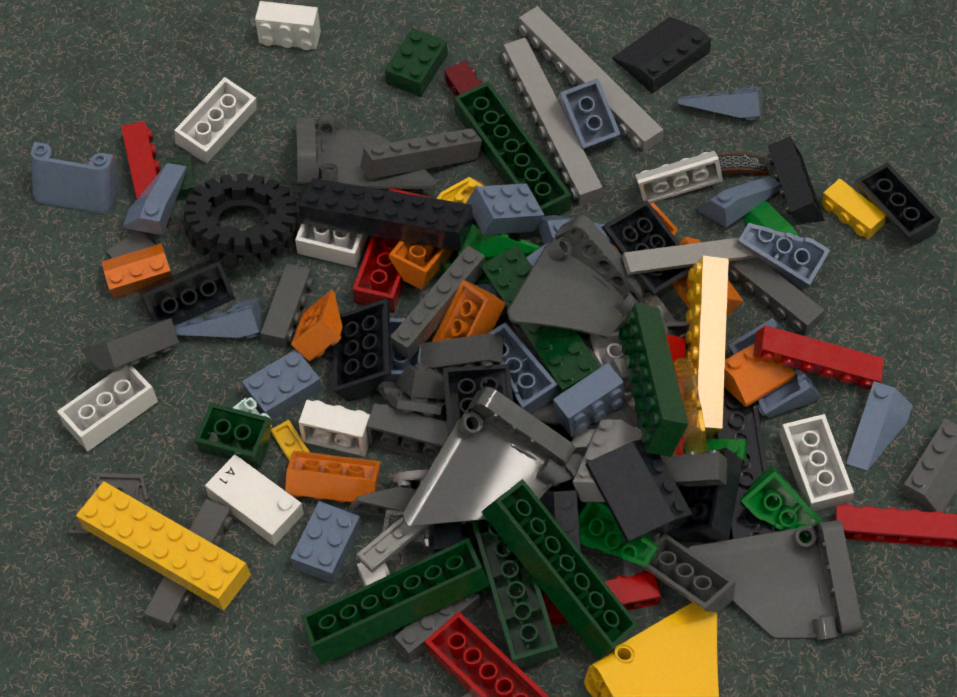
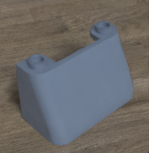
(72, 183)
(789, 396)

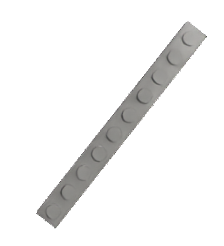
(581, 69)
(552, 122)

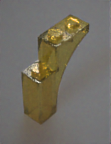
(695, 433)

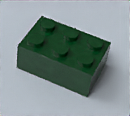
(416, 62)

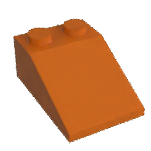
(318, 327)

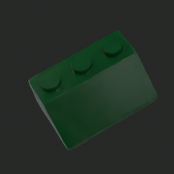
(232, 432)

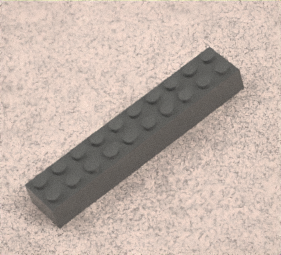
(422, 436)

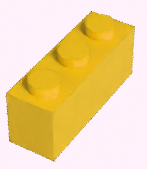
(853, 209)

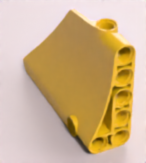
(663, 661)

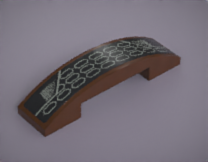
(743, 163)

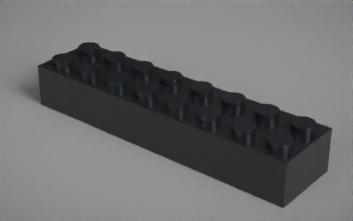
(386, 214)

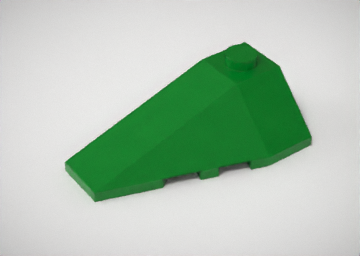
(768, 217)
(495, 244)
(779, 504)
(602, 533)

